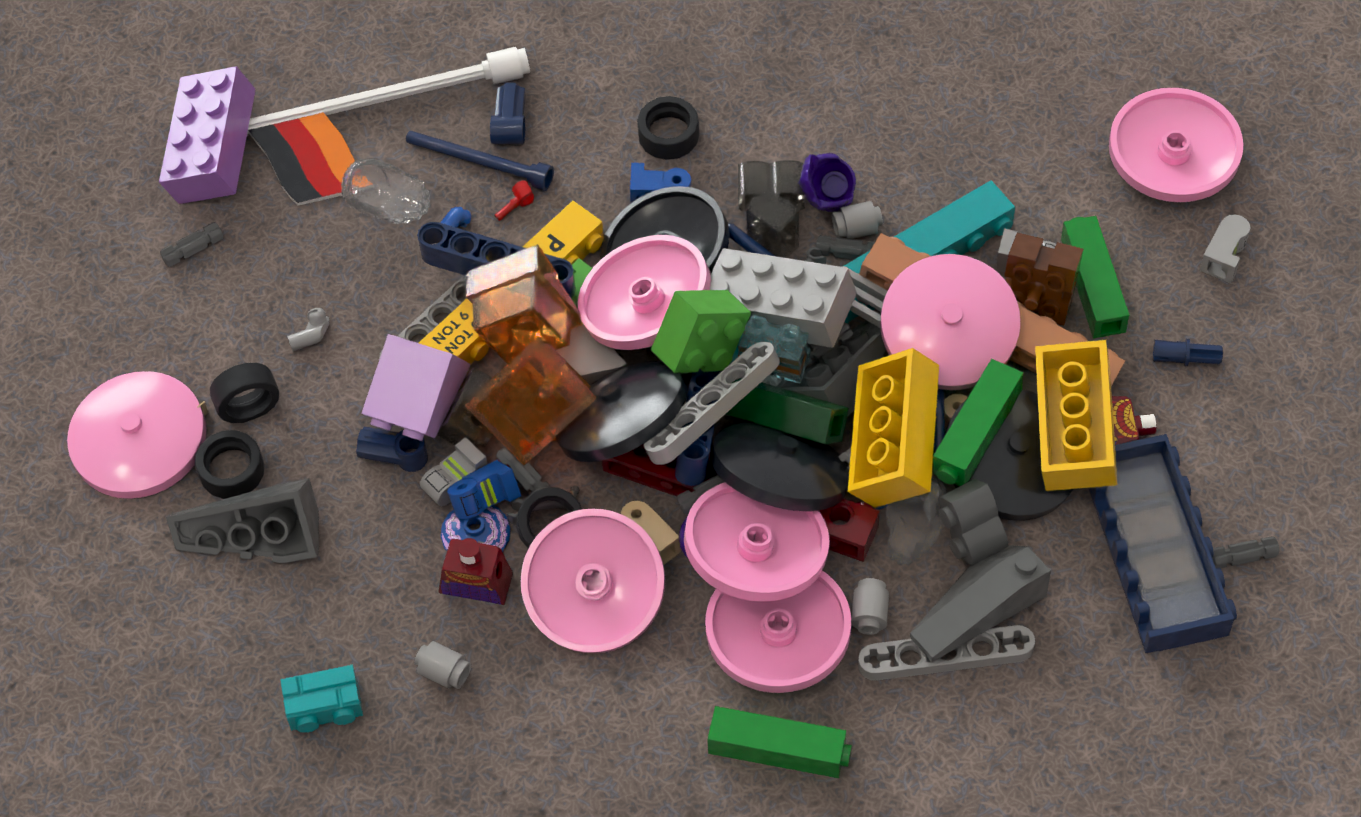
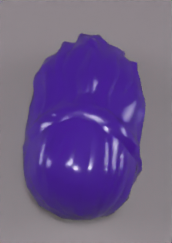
(827, 182)

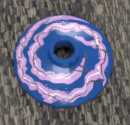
(493, 528)

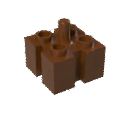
(1043, 275)

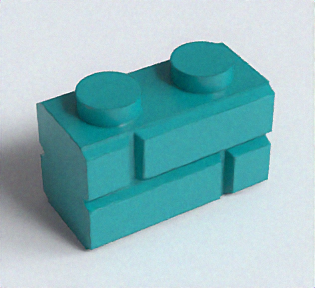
(322, 698)

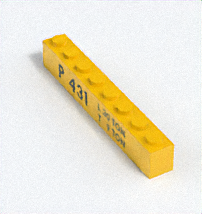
(567, 236)

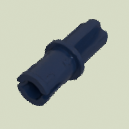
(1186, 352)

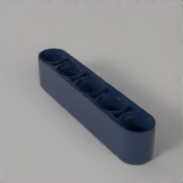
(482, 250)
(693, 462)

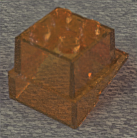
(520, 301)
(531, 400)

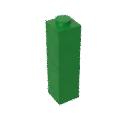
(1096, 278)
(977, 423)
(778, 742)

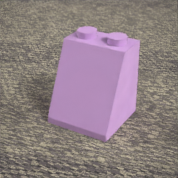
(413, 387)

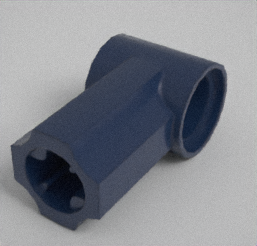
(509, 120)
(391, 448)

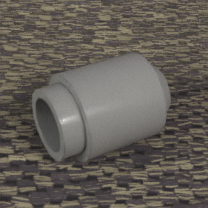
(857, 220)
(870, 606)
(442, 665)

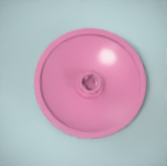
(1175, 144)
(633, 286)
(952, 314)
(136, 434)
(754, 547)
(592, 581)
(782, 641)

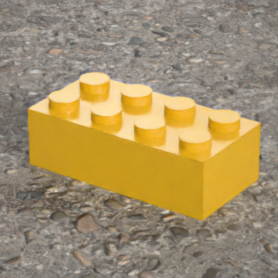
(1075, 415)
(893, 428)

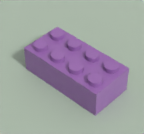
(207, 135)

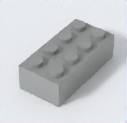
(788, 291)

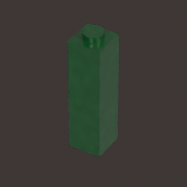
(792, 413)

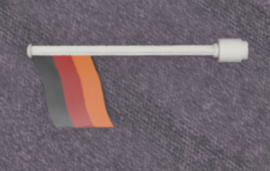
(312, 153)

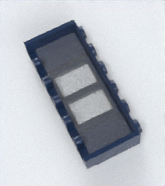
(1161, 549)

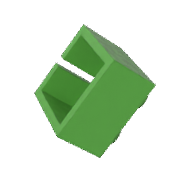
(700, 330)

